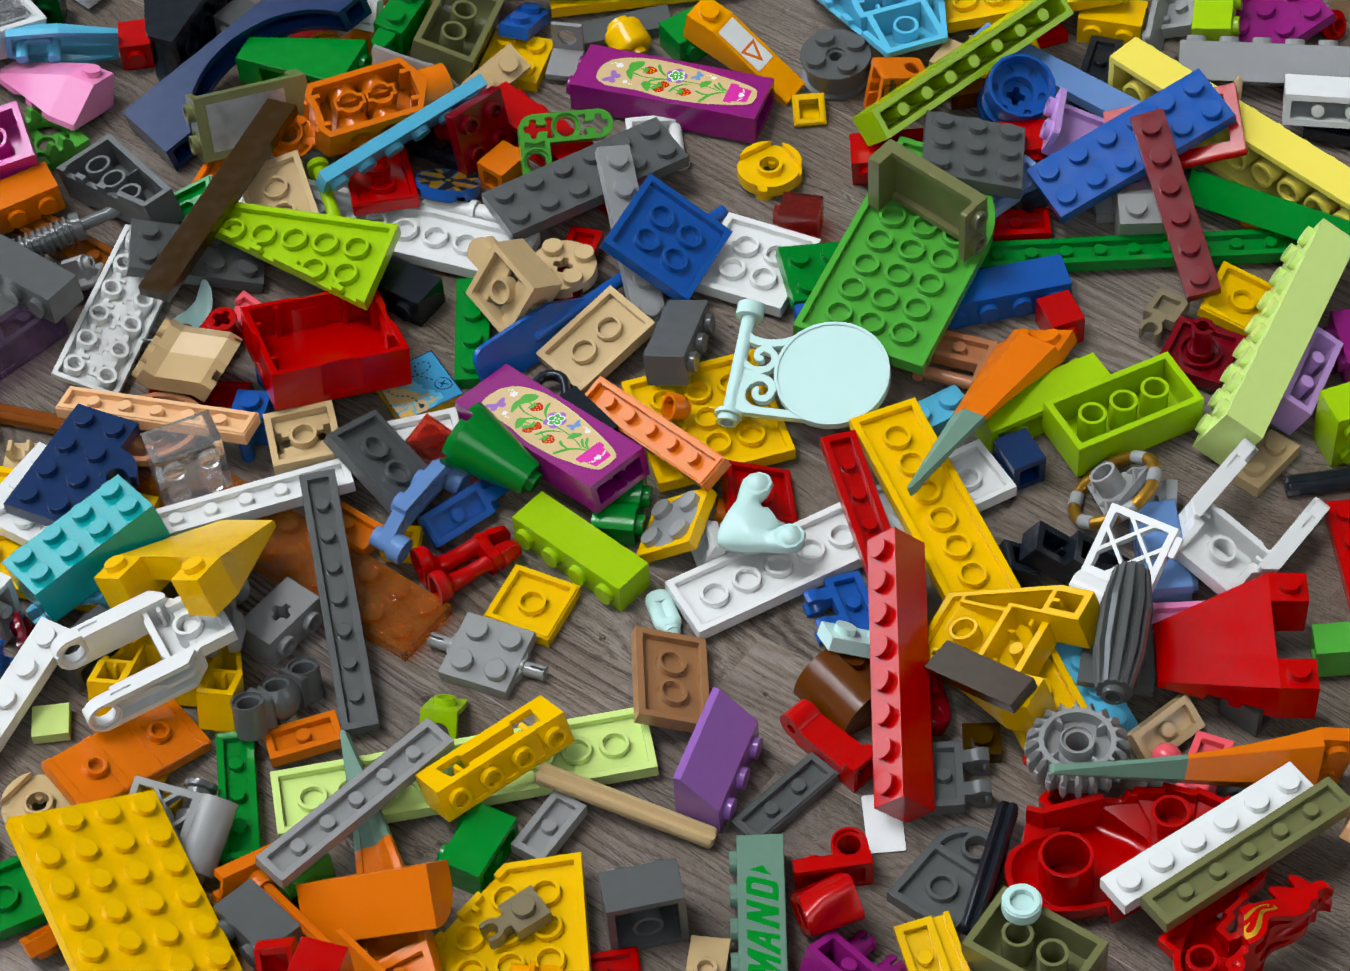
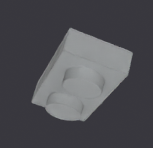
(549, 827)

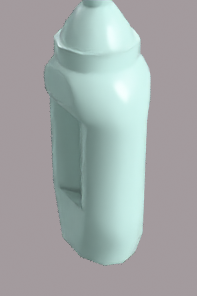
(663, 611)

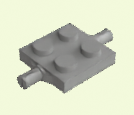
(487, 655)

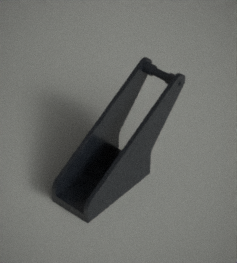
(179, 29)

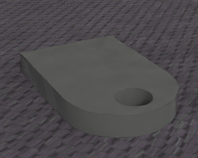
(941, 876)

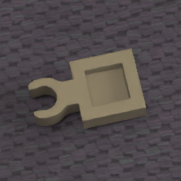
(1162, 313)
(520, 916)

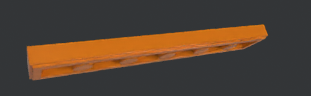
(659, 435)

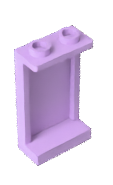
(1066, 124)

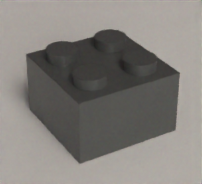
(644, 905)

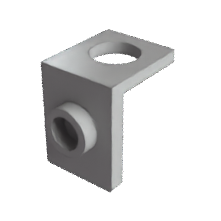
(565, 54)

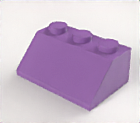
(716, 761)

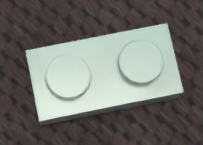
(845, 638)

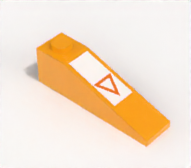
(738, 48)

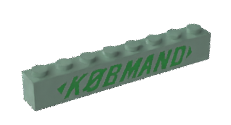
(760, 903)

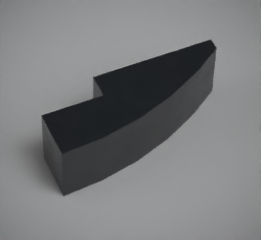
(1058, 554)

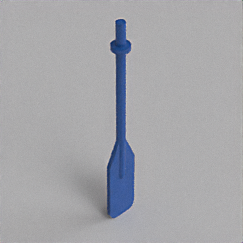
(522, 339)

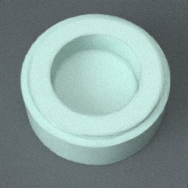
(1021, 904)

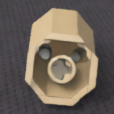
(185, 359)

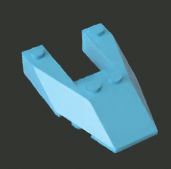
(893, 25)

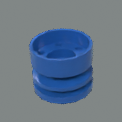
(1019, 80)

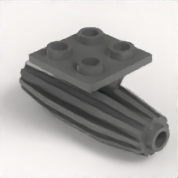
(1123, 646)

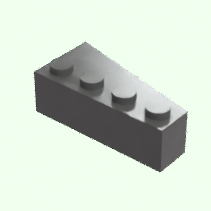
(115, 178)

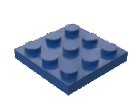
(666, 239)

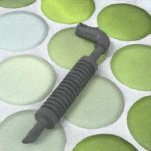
(64, 231)

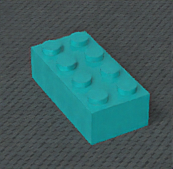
(62, 560)

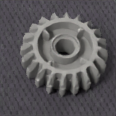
(1072, 729)

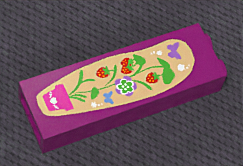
(693, 94)
(572, 446)

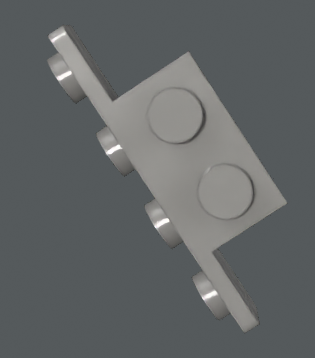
(1167, 20)

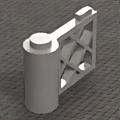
(203, 828)

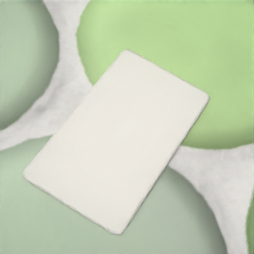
(881, 830)

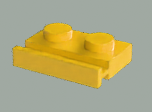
(930, 944)

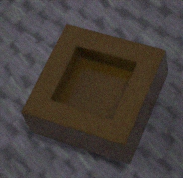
(983, 735)

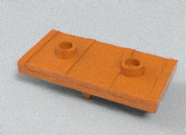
(145, 747)

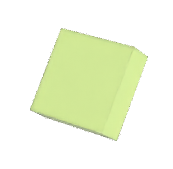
(51, 723)

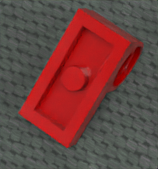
(857, 865)

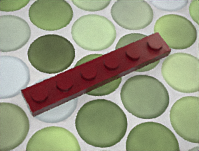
(1175, 205)

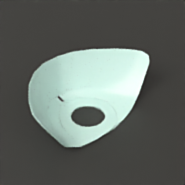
(198, 311)

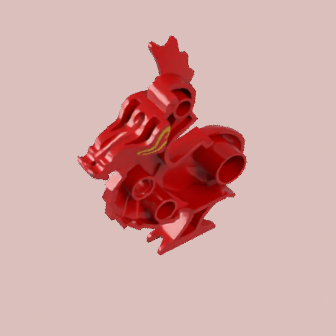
(1082, 839)

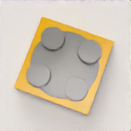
(676, 525)

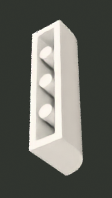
(1316, 101)

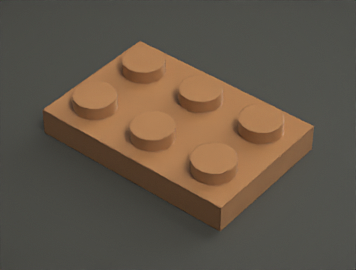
(668, 678)

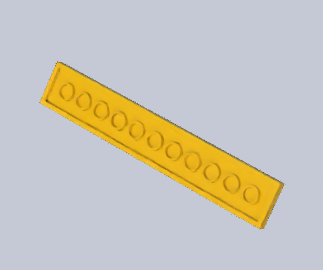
(944, 517)

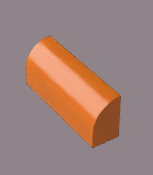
(380, 901)

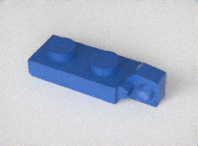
(460, 512)

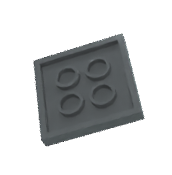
(976, 152)

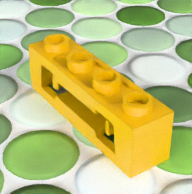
(494, 758)

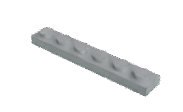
(619, 187)
(353, 803)

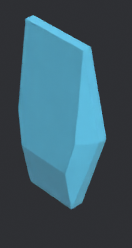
(62, 43)

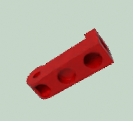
(830, 743)

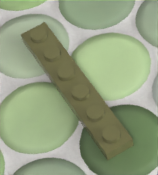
(1246, 854)

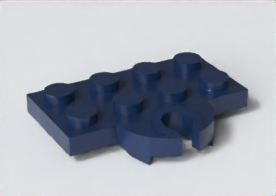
(75, 464)

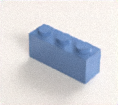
(1176, 581)

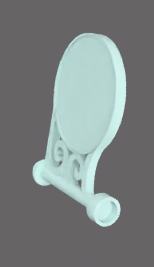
(819, 375)

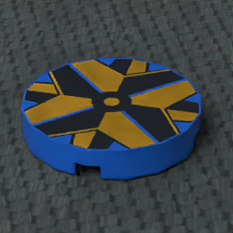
(447, 185)

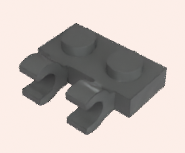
(949, 784)

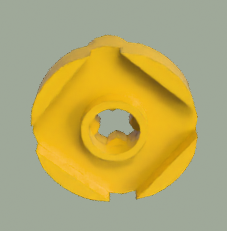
(769, 183)

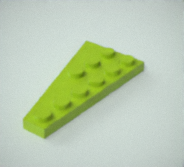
(322, 249)

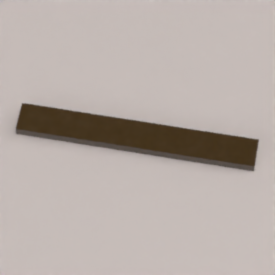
(218, 200)

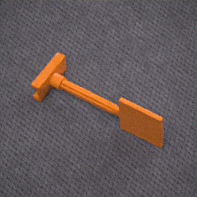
(241, 869)

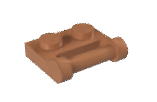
(958, 352)

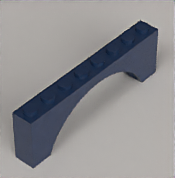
(159, 112)

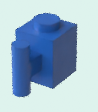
(254, 402)

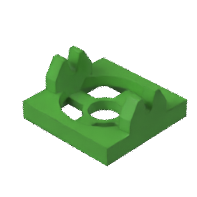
(66, 145)

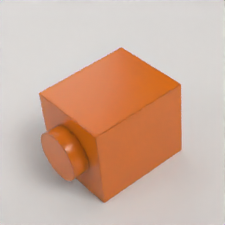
(499, 165)

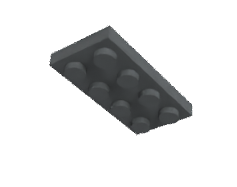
(219, 265)

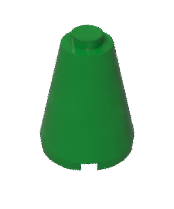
(491, 452)

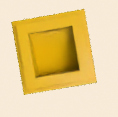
(808, 109)

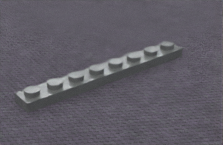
(339, 603)

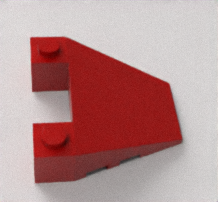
(1231, 651)

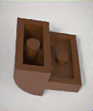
(839, 689)

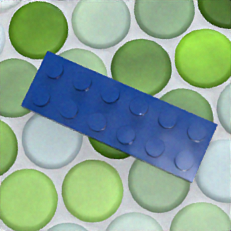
(1109, 155)

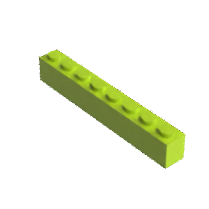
(959, 68)

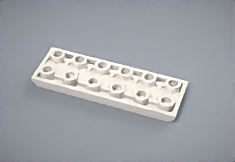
(108, 329)

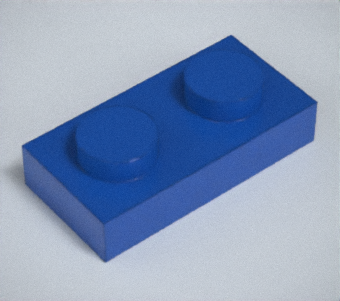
(524, 22)

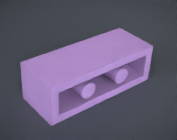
(1307, 381)

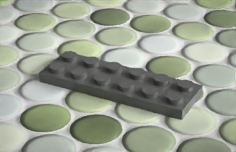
(574, 183)

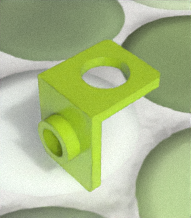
(444, 710)

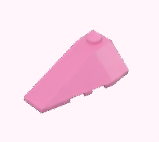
(63, 91)

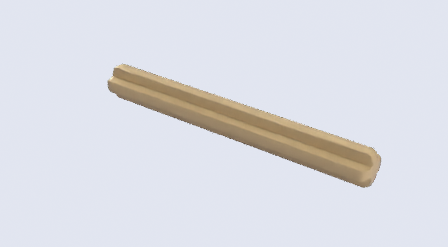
(626, 805)

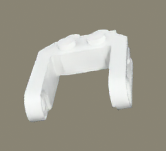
(1221, 548)
(177, 637)

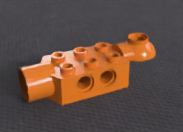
(361, 105)

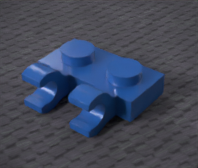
(846, 596)

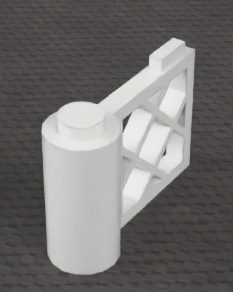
(1096, 579)

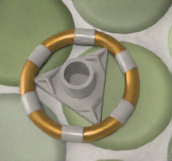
(1111, 486)

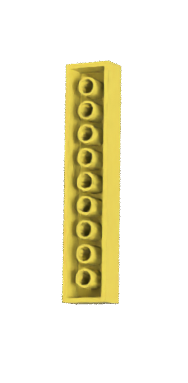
(1276, 157)

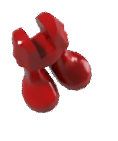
(491, 547)

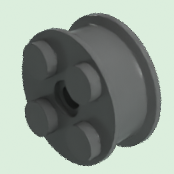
(835, 64)

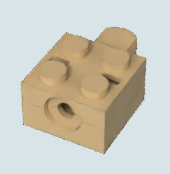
(509, 280)
(298, 435)

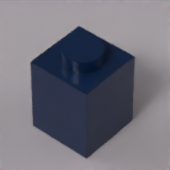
(1020, 458)

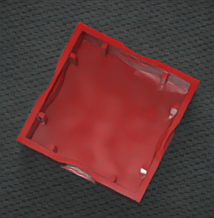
(324, 349)

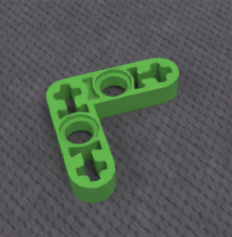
(542, 144)

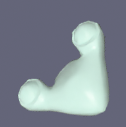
(754, 528)

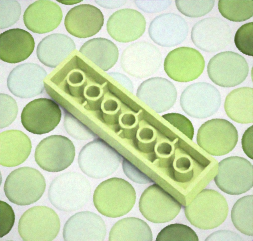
(1274, 341)

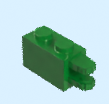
(399, 24)

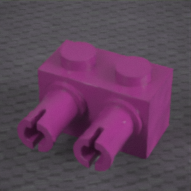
(837, 954)

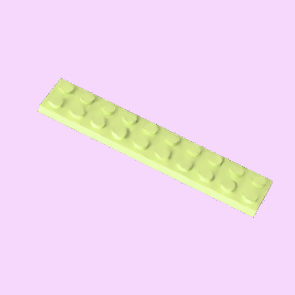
(605, 750)

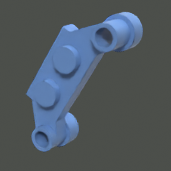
(410, 505)

